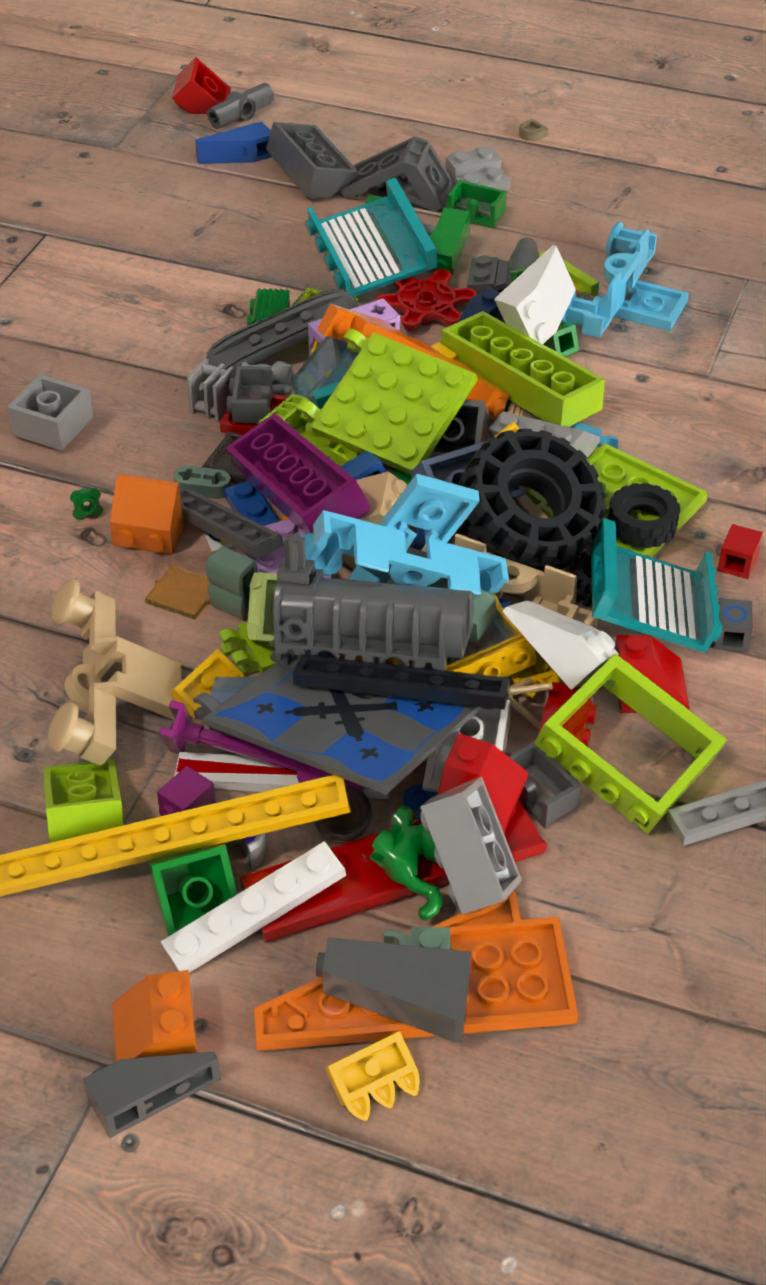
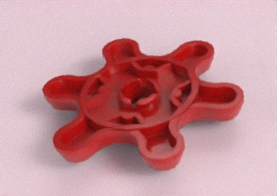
(428, 300)

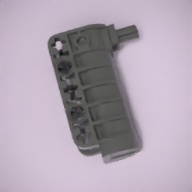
(365, 616)

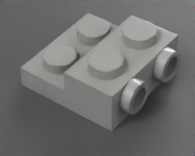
(478, 167)

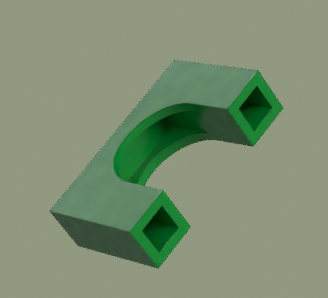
(447, 237)

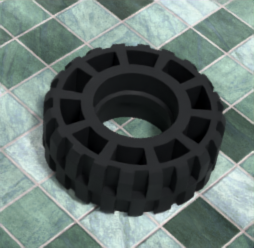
(554, 472)

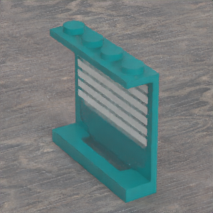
(373, 243)
(654, 594)

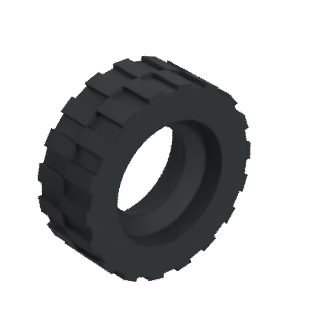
(648, 498)

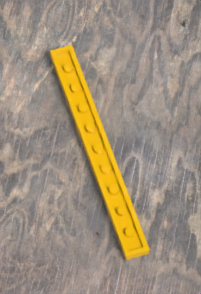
(173, 834)

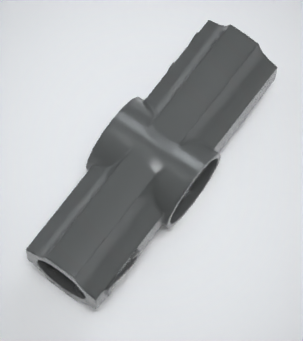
(240, 105)

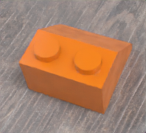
(146, 514)
(155, 1017)

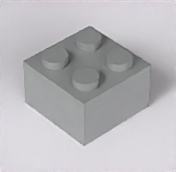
(50, 412)

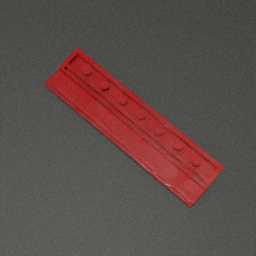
(370, 887)

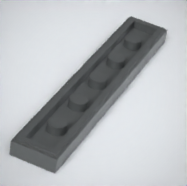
(228, 525)

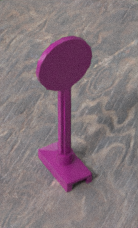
(186, 730)

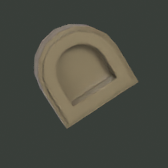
(532, 130)

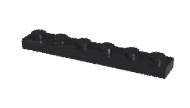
(402, 681)

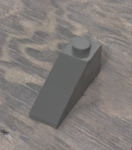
(145, 1086)

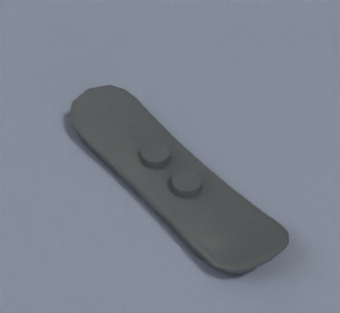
(276, 331)

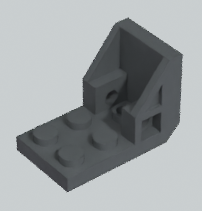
(427, 177)

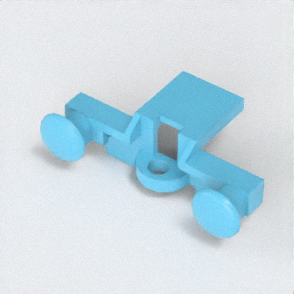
(649, 302)
(423, 504)

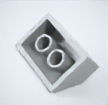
(579, 439)
(470, 846)

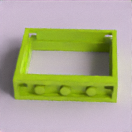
(655, 707)

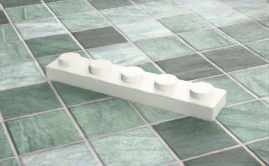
(253, 908)

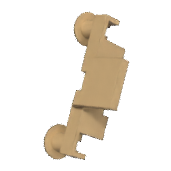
(550, 589)
(144, 680)

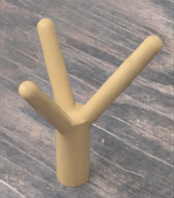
(522, 688)

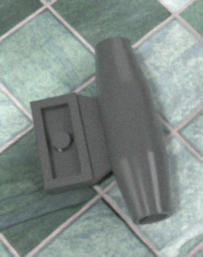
(495, 273)

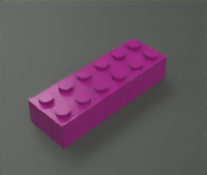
(295, 474)

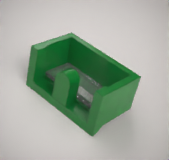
(482, 202)

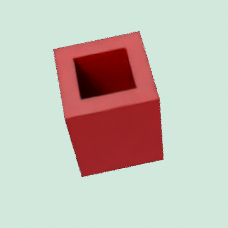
(739, 551)

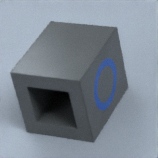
(737, 625)

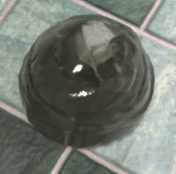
(350, 825)

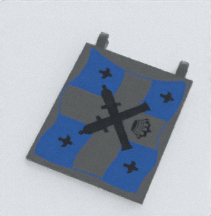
(342, 733)

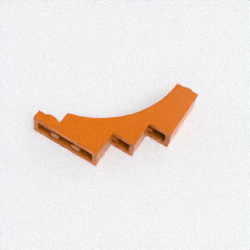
(339, 320)

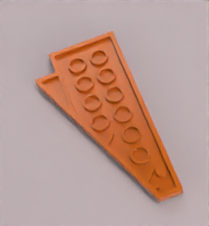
(514, 983)

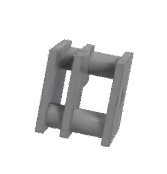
(213, 391)

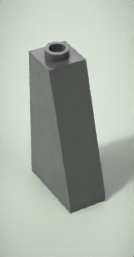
(400, 982)

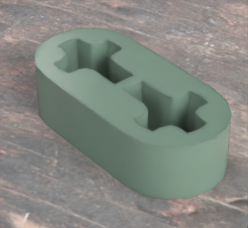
(203, 480)

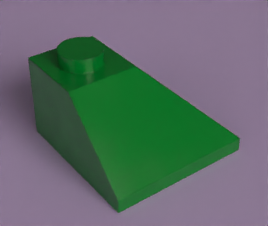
(191, 884)

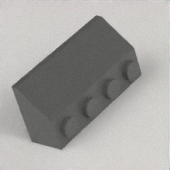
(310, 159)

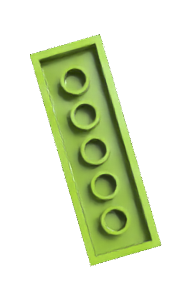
(526, 369)

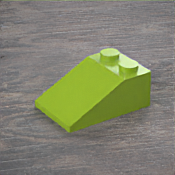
(81, 799)

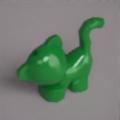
(399, 854)

